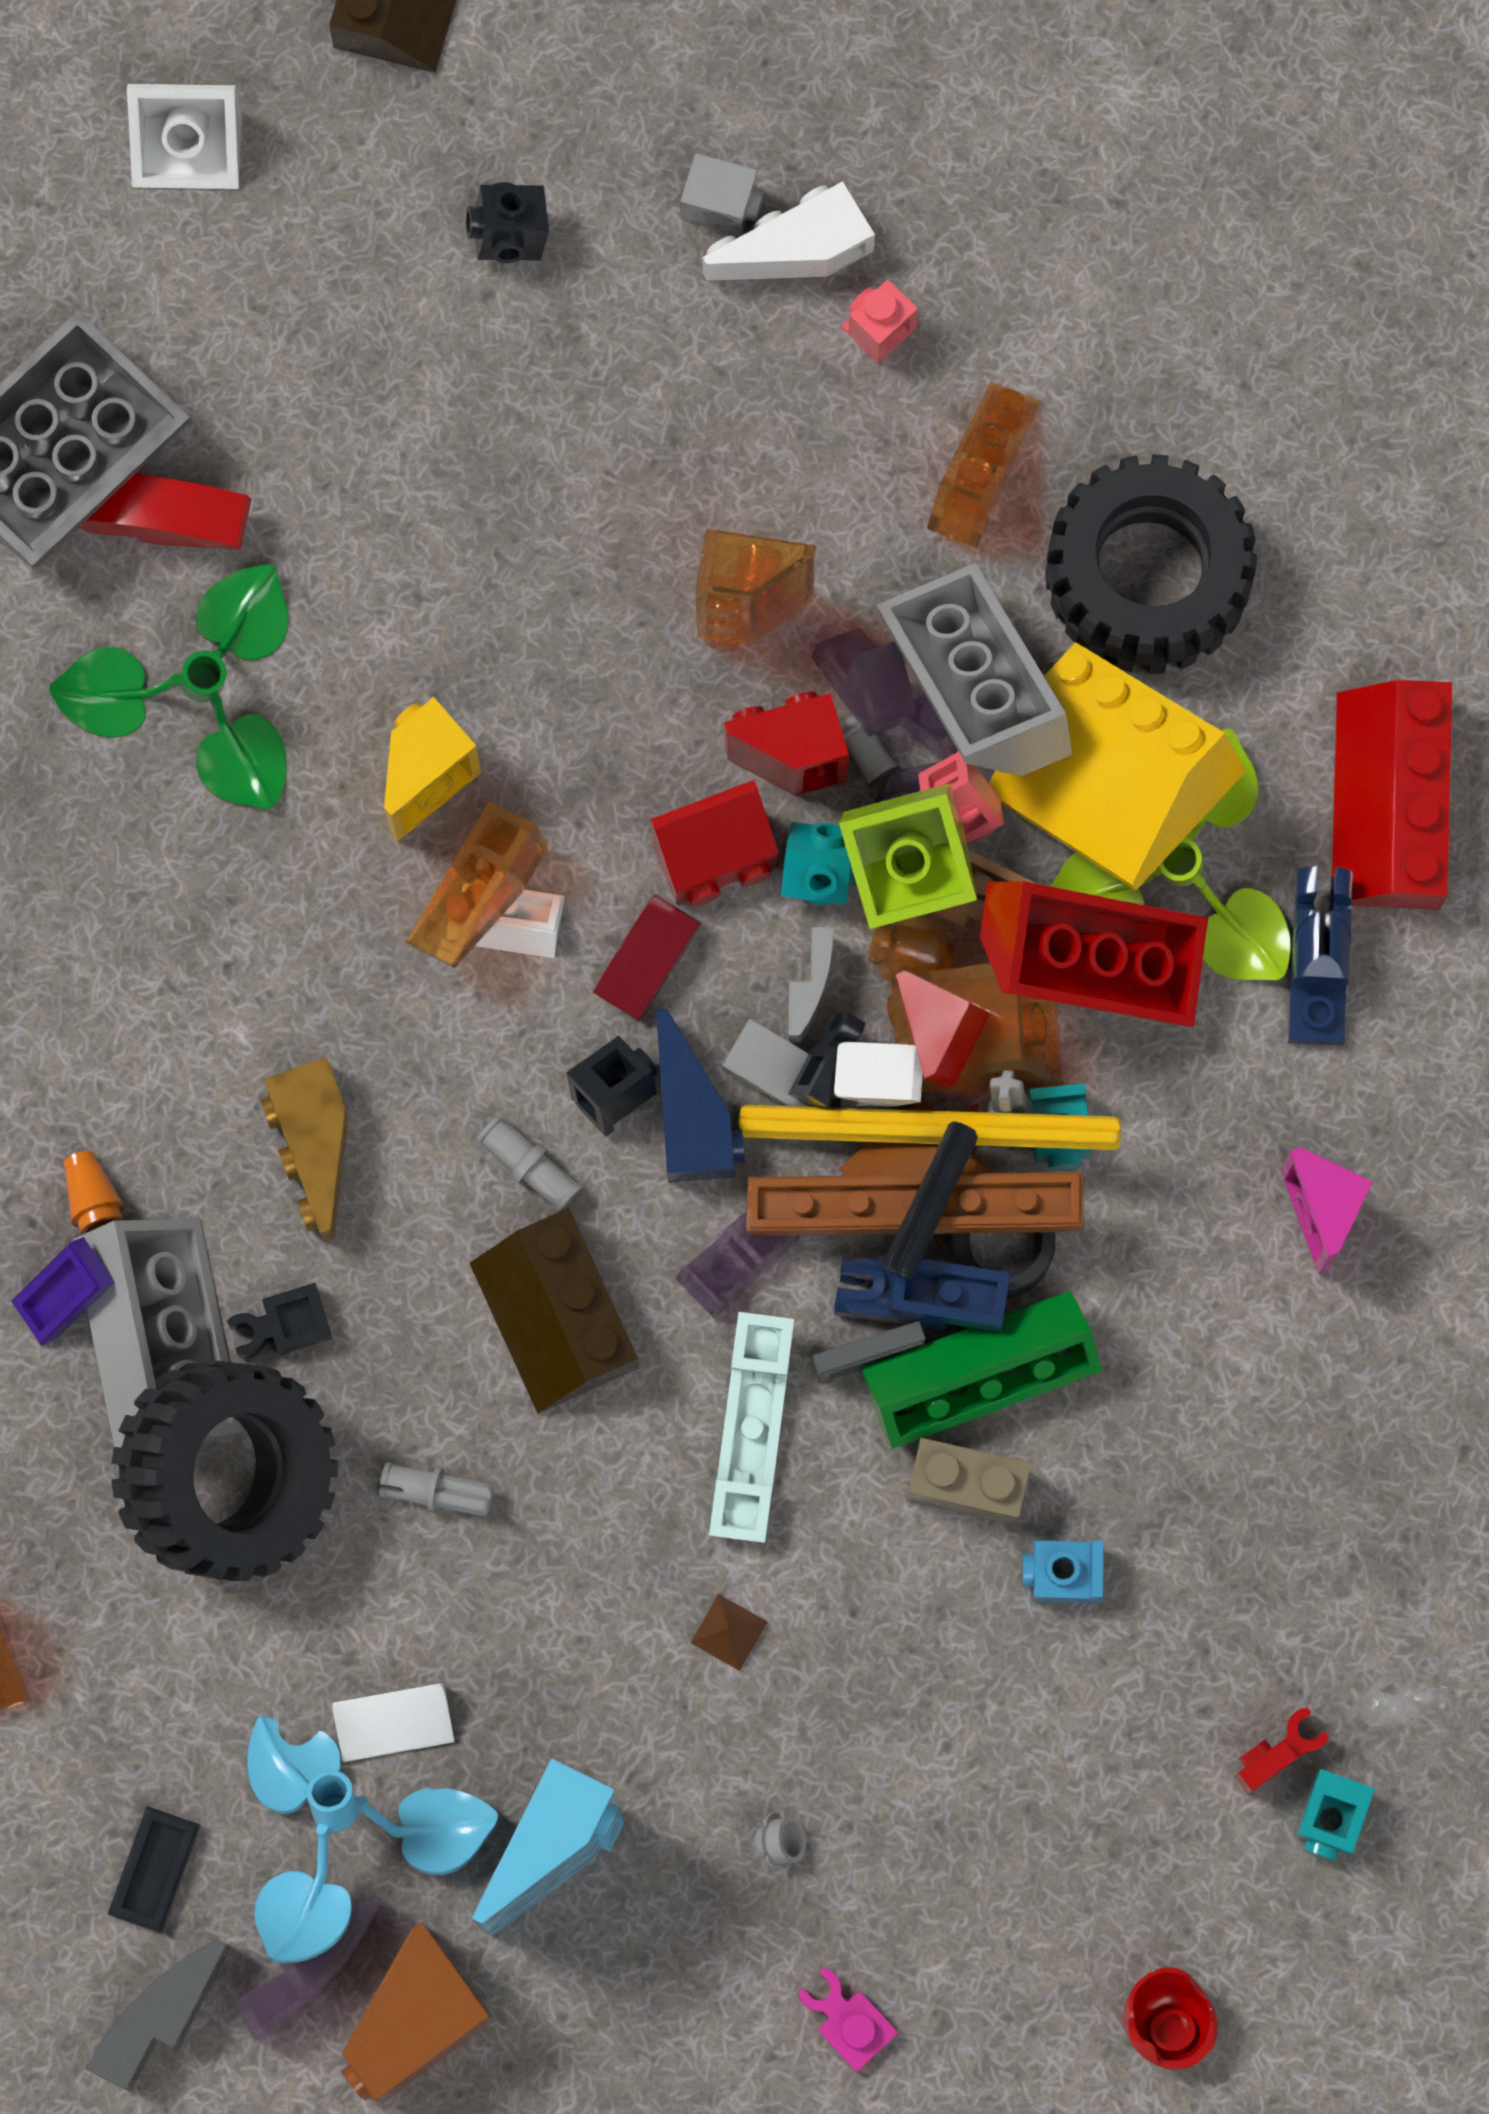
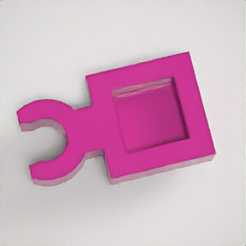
(853, 2025)

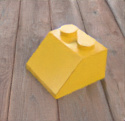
(425, 765)

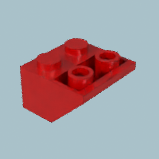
(790, 745)

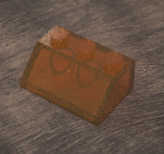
(750, 586)

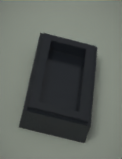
(154, 1869)

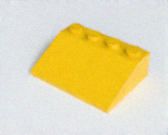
(1135, 774)

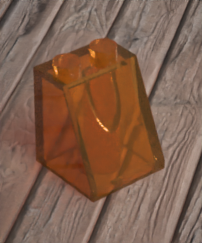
(1016, 1037)

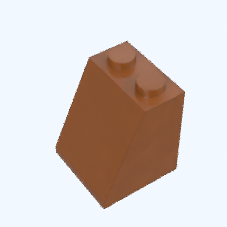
(412, 2020)

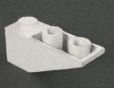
(803, 242)

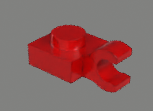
(1265, 1762)

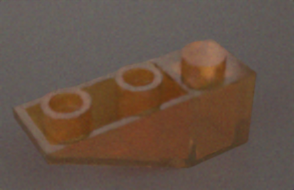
(982, 465)

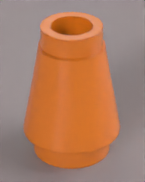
(90, 1193)

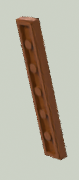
(881, 1202)

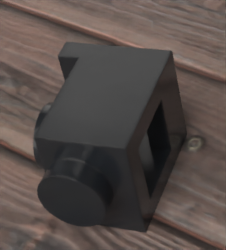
(609, 1066)

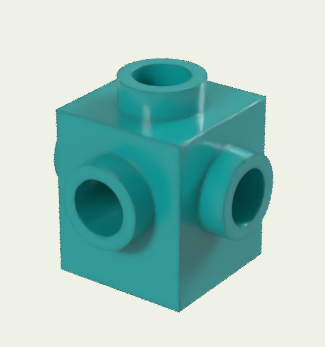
(817, 864)

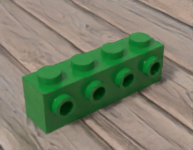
(988, 1370)

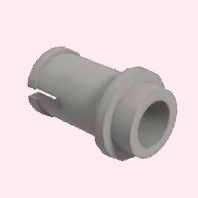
(867, 751)

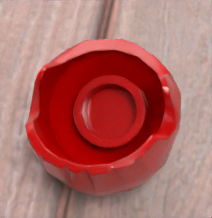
(1170, 2019)

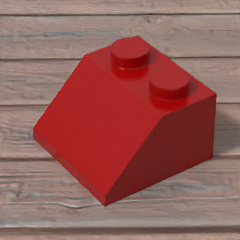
(715, 844)

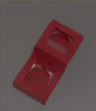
(647, 957)

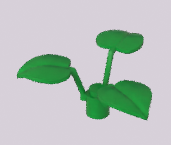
(242, 761)

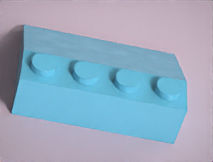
(553, 1841)

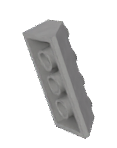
(978, 673)
(155, 1312)

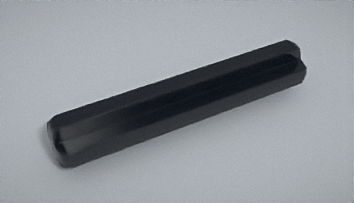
(930, 1200)

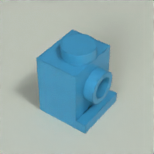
(1081, 1587)

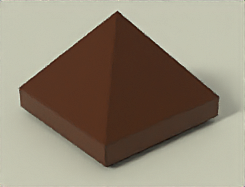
(729, 1632)

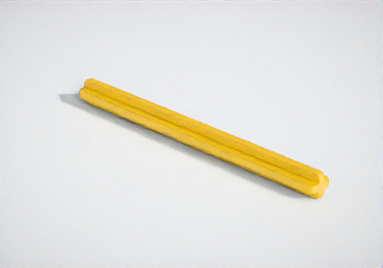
(929, 1126)

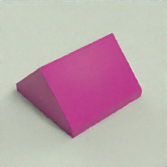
(1324, 1202)

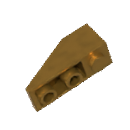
(315, 1128)

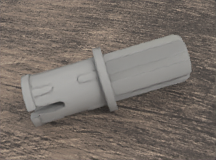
(1008, 1096)
(435, 1489)

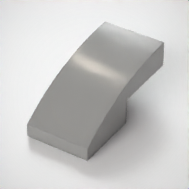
(807, 996)
(766, 1063)

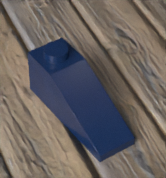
(694, 1116)

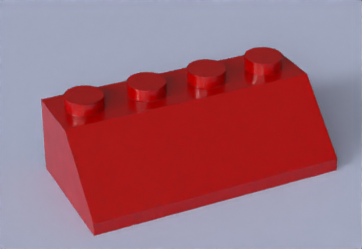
(1393, 792)
(1094, 951)

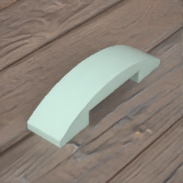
(752, 1427)

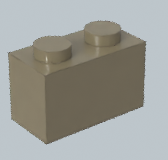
(968, 1481)

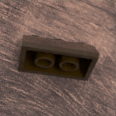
(393, 30)
(554, 1311)

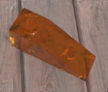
(479, 885)

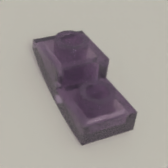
(731, 1265)

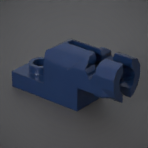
(1320, 960)
(933, 1296)

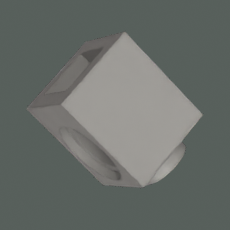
(721, 194)

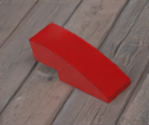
(173, 514)

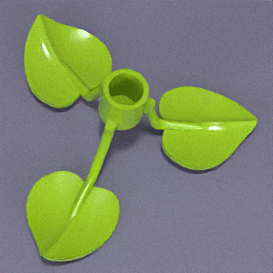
(1246, 935)

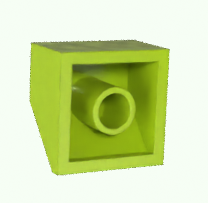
(909, 855)

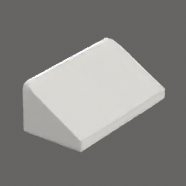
(528, 925)
(393, 1722)

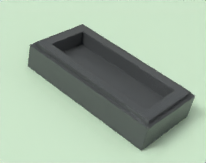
(864, 1352)

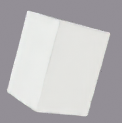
(184, 136)

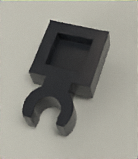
(817, 1076)
(291, 1320)

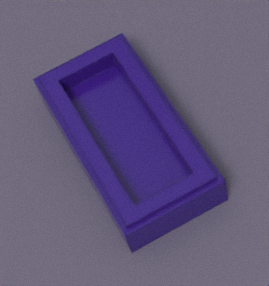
(62, 1291)

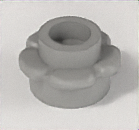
(780, 1841)

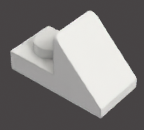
(877, 1075)

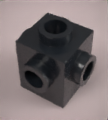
(508, 222)

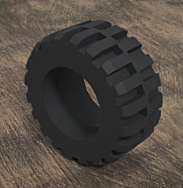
(1164, 497)
(287, 1484)

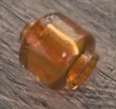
(910, 946)

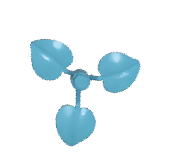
(302, 1914)

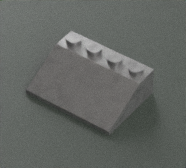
(73, 434)

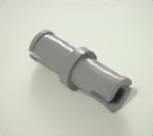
(528, 1163)

